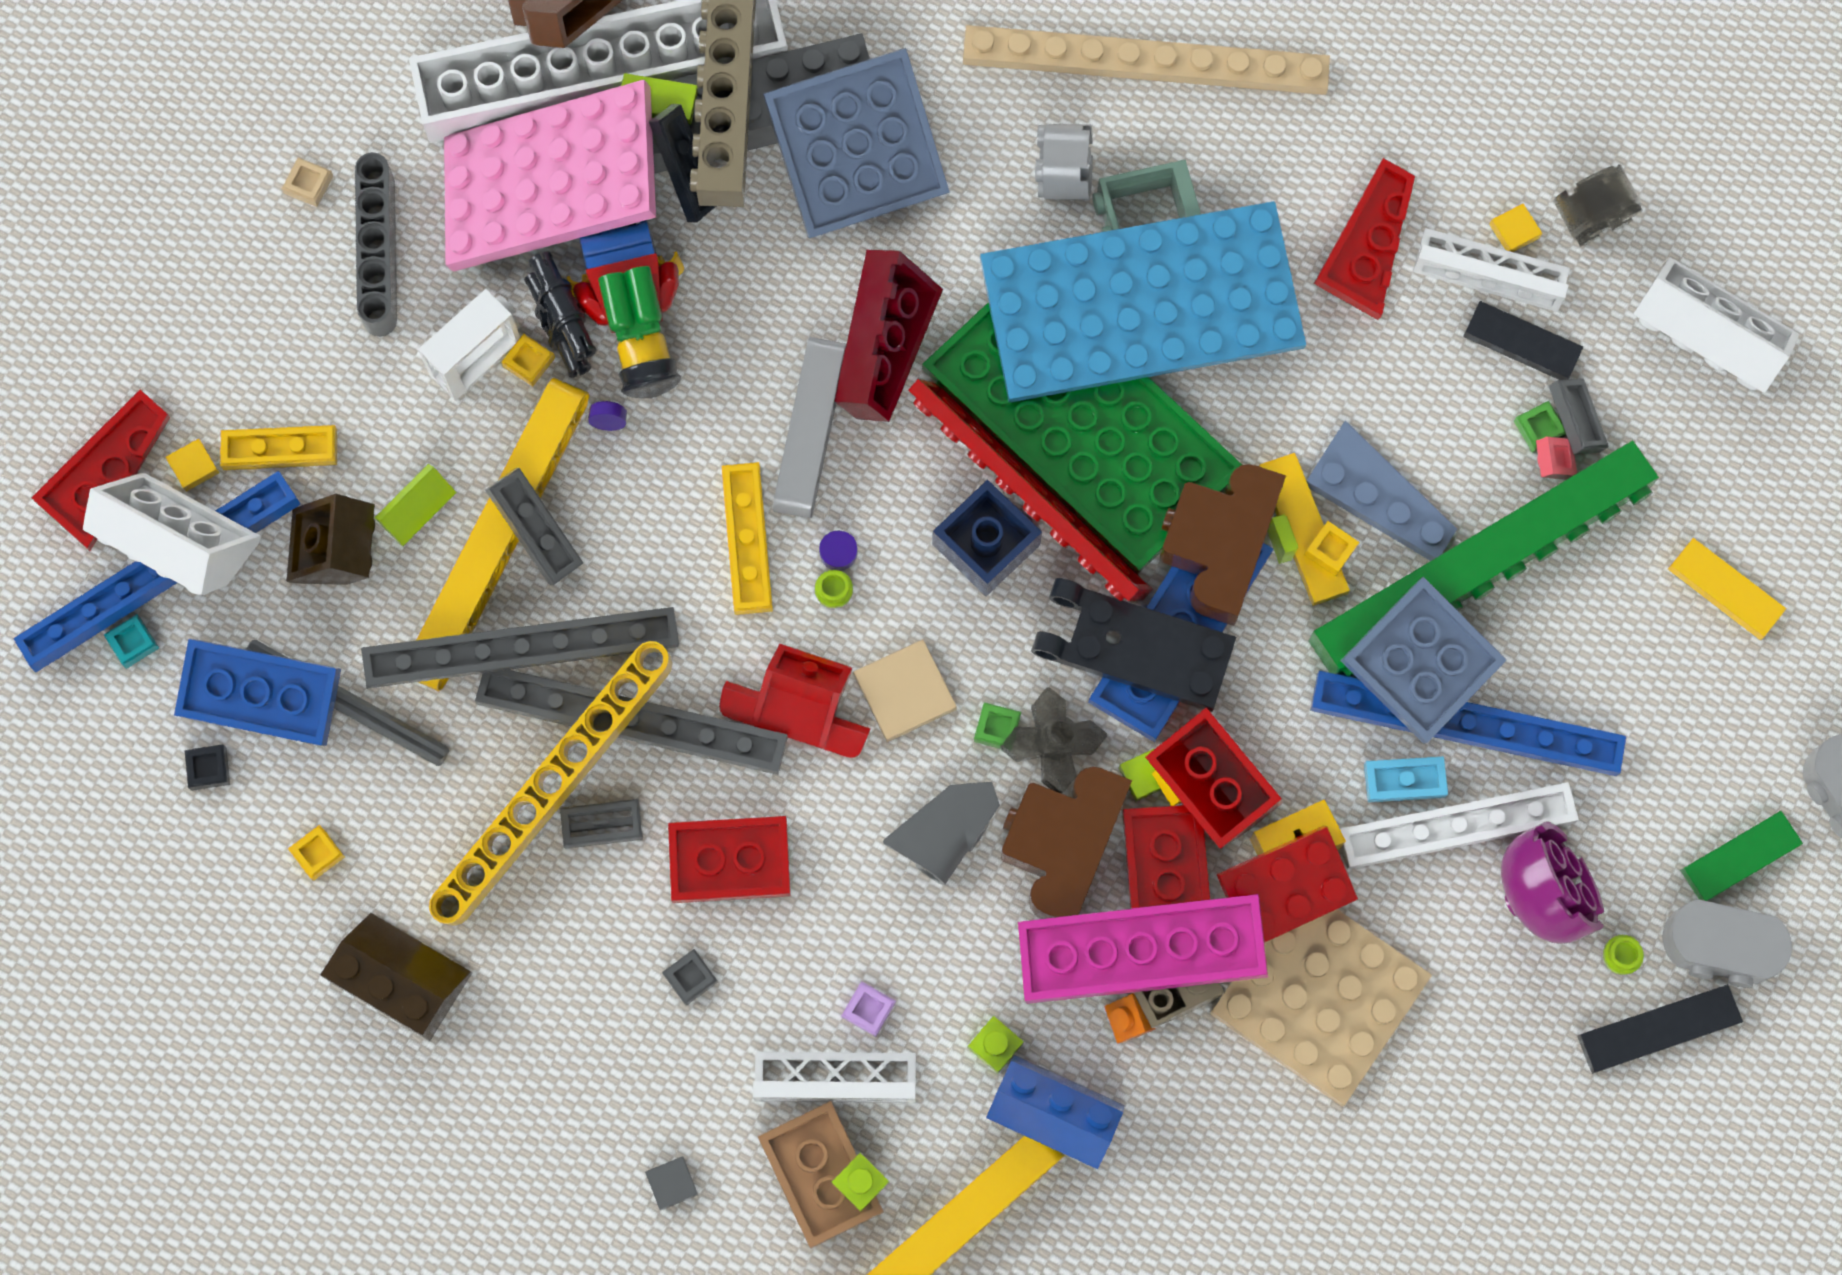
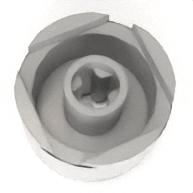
(1064, 161)

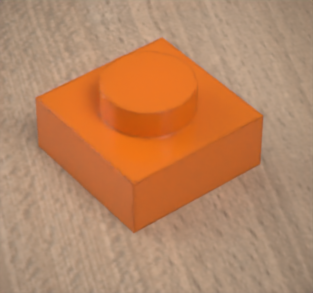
(1127, 1019)

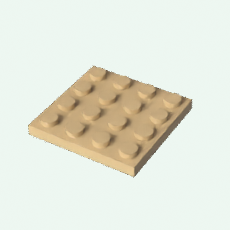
(1326, 1002)

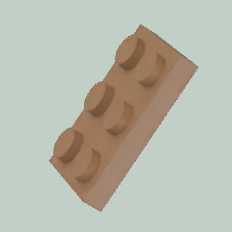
(806, 1160)

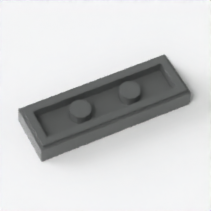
(534, 526)

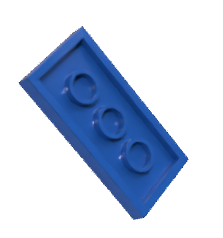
(257, 692)

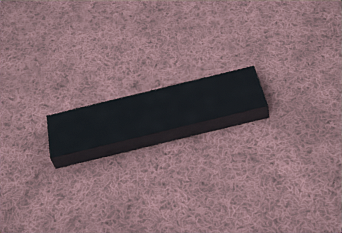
(1660, 1029)

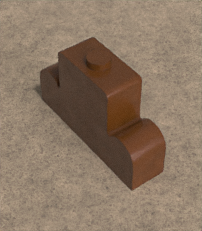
(558, 21)
(1221, 537)
(1064, 838)

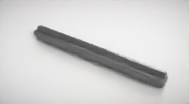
(379, 720)

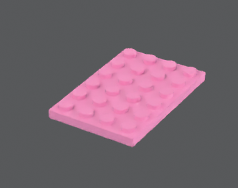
(549, 176)

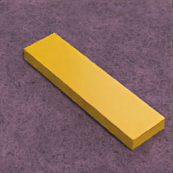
(1306, 523)
(747, 538)

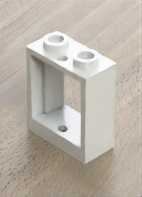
(470, 343)

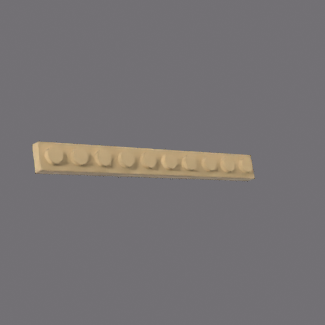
(1146, 60)

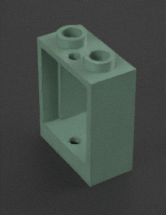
(1147, 179)

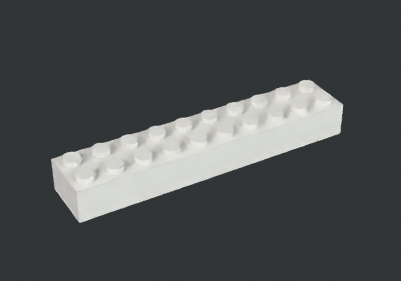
(513, 76)

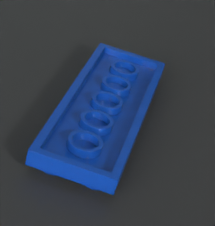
(1141, 709)

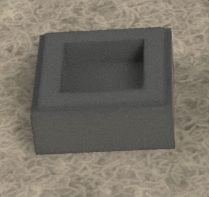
(690, 977)
(671, 1183)

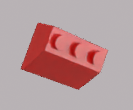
(1214, 779)

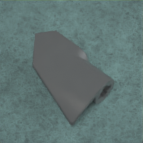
(946, 829)

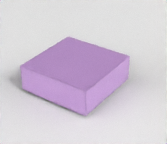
(868, 1009)

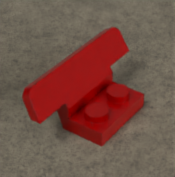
(798, 700)

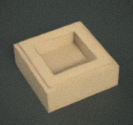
(307, 182)

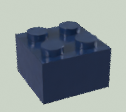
(986, 537)

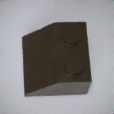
(331, 541)

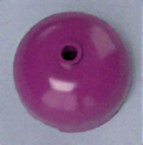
(1540, 887)

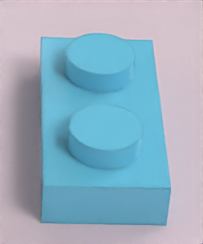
(1405, 779)

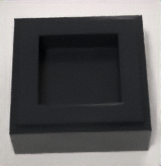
(207, 767)

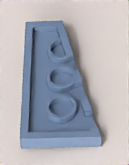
(1375, 492)

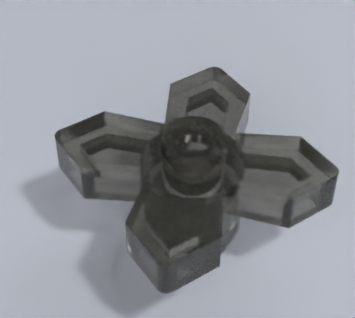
(1037, 742)

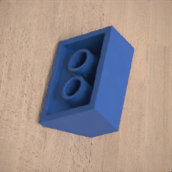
(1056, 1112)

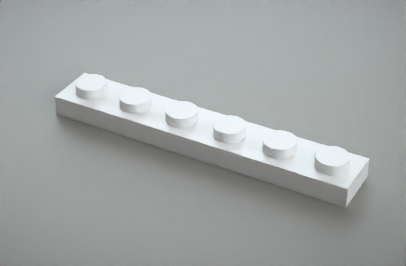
(1457, 825)

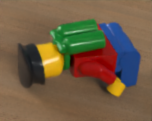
(629, 293)

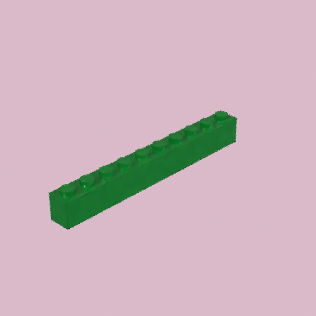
(1503, 546)

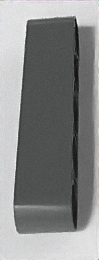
(369, 229)

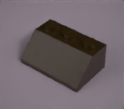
(396, 975)

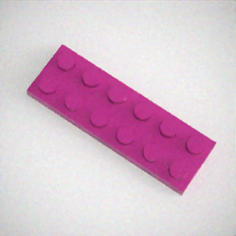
(1142, 949)

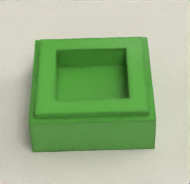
(1538, 424)
(995, 724)

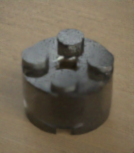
(1598, 203)

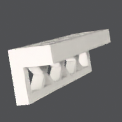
(1490, 275)
(834, 1091)

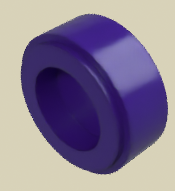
(607, 416)
(838, 550)

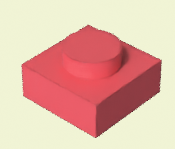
(1555, 458)

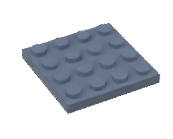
(856, 143)

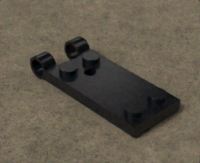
(1154, 648)

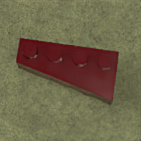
(884, 333)

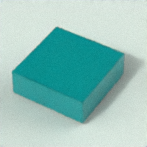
(131, 641)

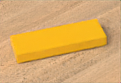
(278, 447)
(1727, 589)

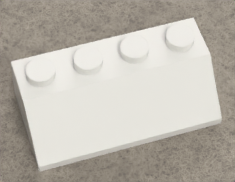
(1716, 326)
(169, 532)

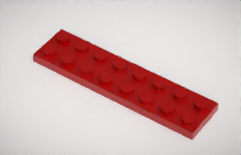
(1039, 501)

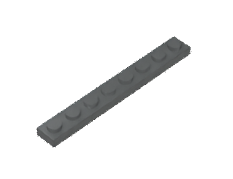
(517, 647)
(652, 725)

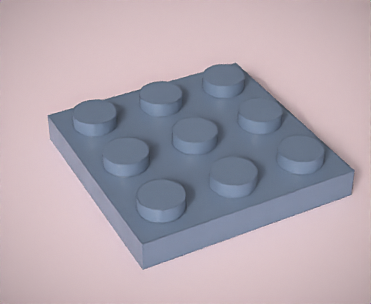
(1423, 660)

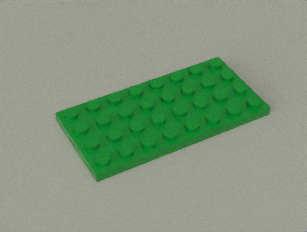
(1102, 450)

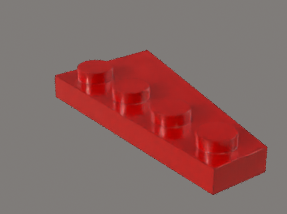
(1365, 251)
(107, 456)

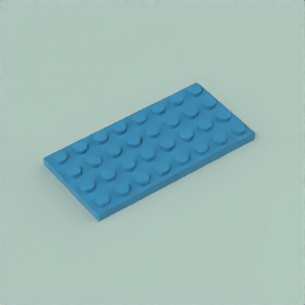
(1142, 301)

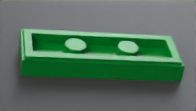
(1741, 856)

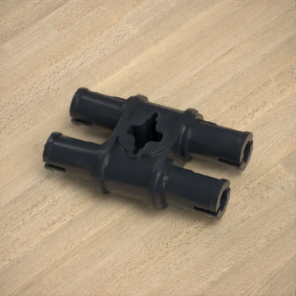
(560, 314)

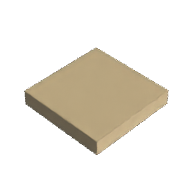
(905, 690)

